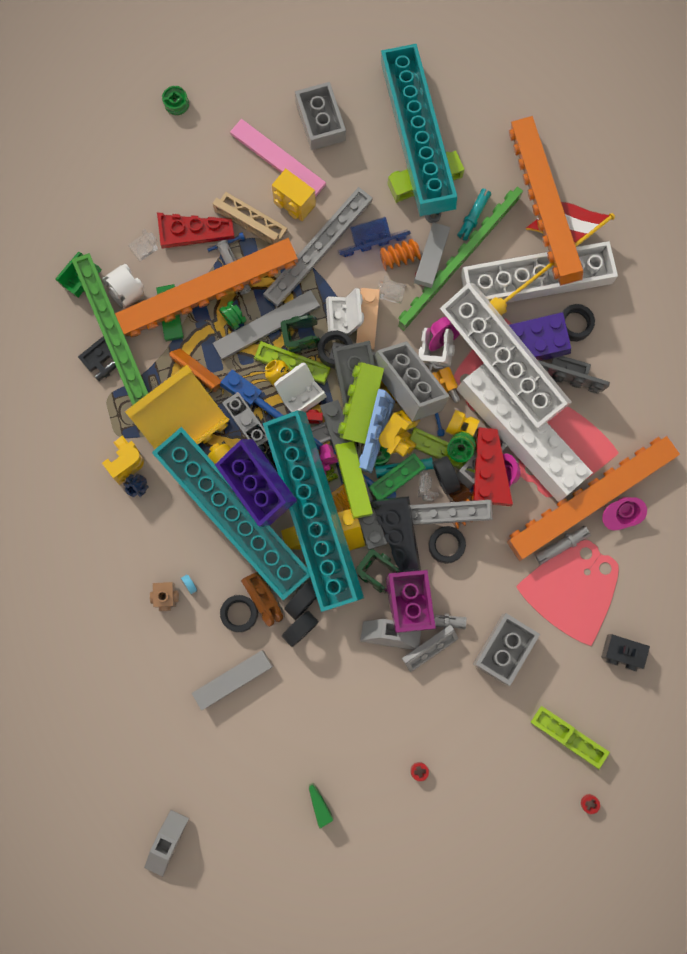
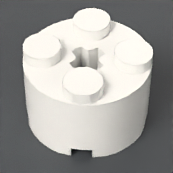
(123, 286)

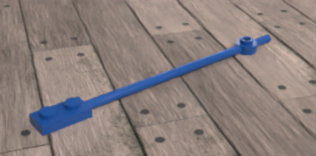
(251, 394)

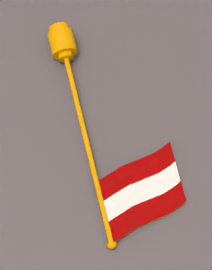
(581, 224)

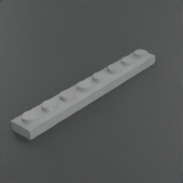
(318, 246)

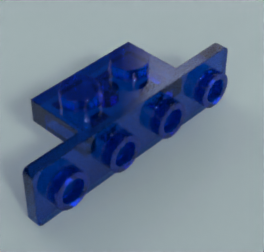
(371, 234)

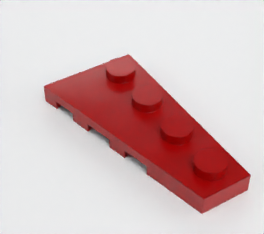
(183, 231)
(490, 469)

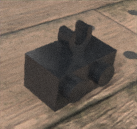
(626, 652)

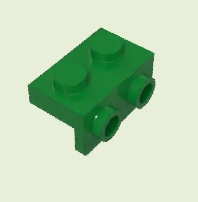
(70, 280)

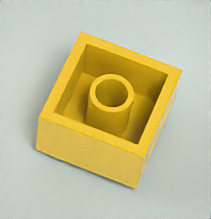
(293, 195)

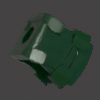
(296, 323)
(367, 562)

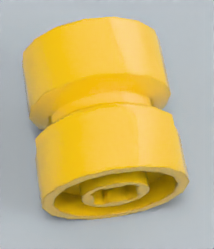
(457, 422)

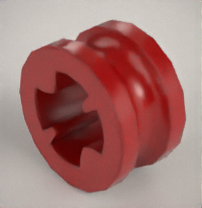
(423, 766)
(592, 810)

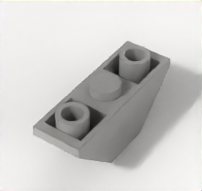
(245, 419)
(383, 633)
(166, 842)

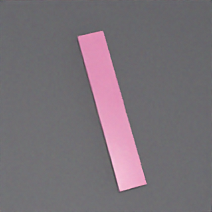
(275, 155)

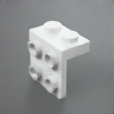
(345, 312)
(299, 389)

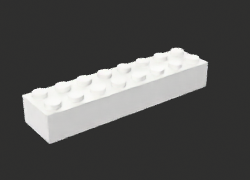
(505, 276)
(505, 355)
(537, 448)

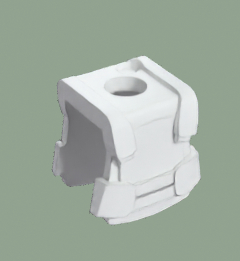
(448, 352)

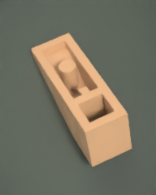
(369, 307)

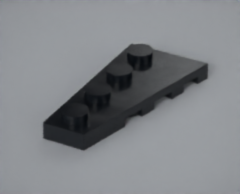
(399, 531)

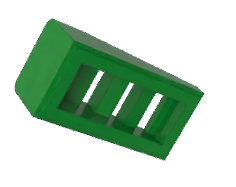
(321, 810)

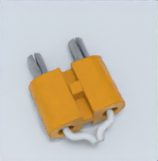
(447, 381)

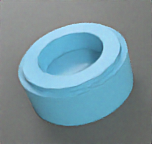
(189, 584)

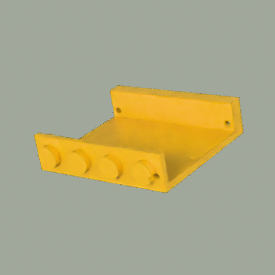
(177, 404)

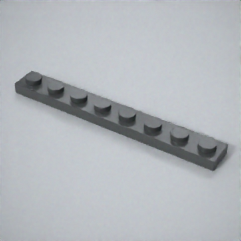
(369, 525)

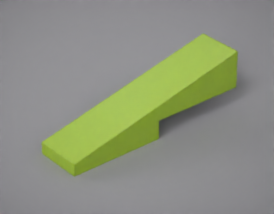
(570, 737)

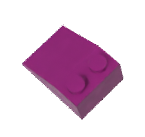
(410, 601)

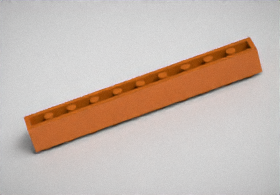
(546, 201)
(207, 287)
(591, 499)

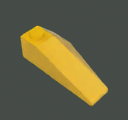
(350, 526)

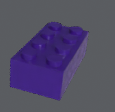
(544, 336)
(255, 482)

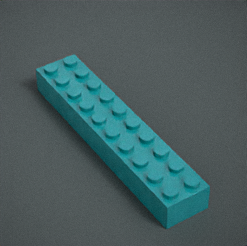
(418, 130)
(216, 498)
(314, 512)

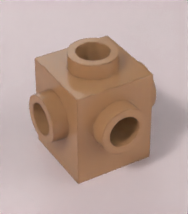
(161, 589)

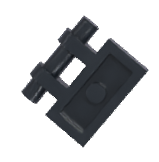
(95, 356)

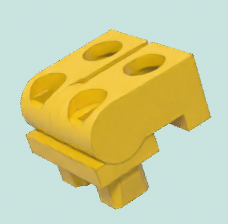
(396, 436)
(127, 463)

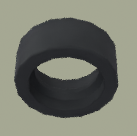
(587, 314)
(331, 335)
(446, 475)
(461, 544)
(301, 601)
(224, 613)
(300, 628)

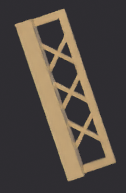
(248, 222)

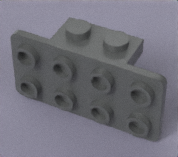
(575, 373)

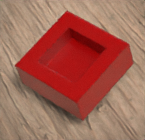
(314, 417)

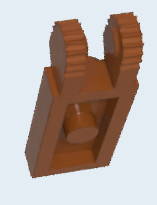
(262, 598)

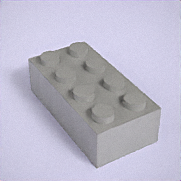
(410, 381)

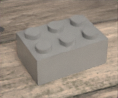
(320, 116)
(506, 649)

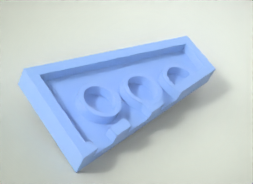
(380, 417)

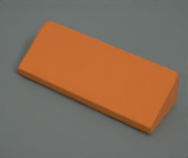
(201, 373)

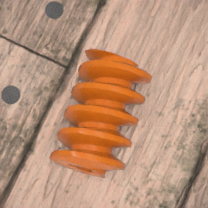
(400, 253)

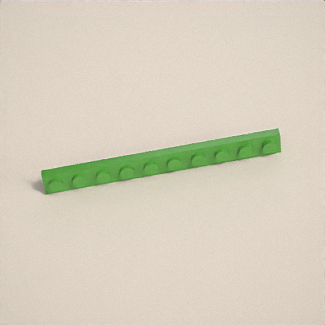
(454, 263)
(110, 327)

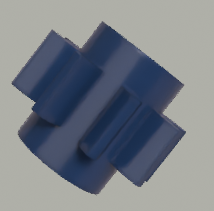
(135, 485)

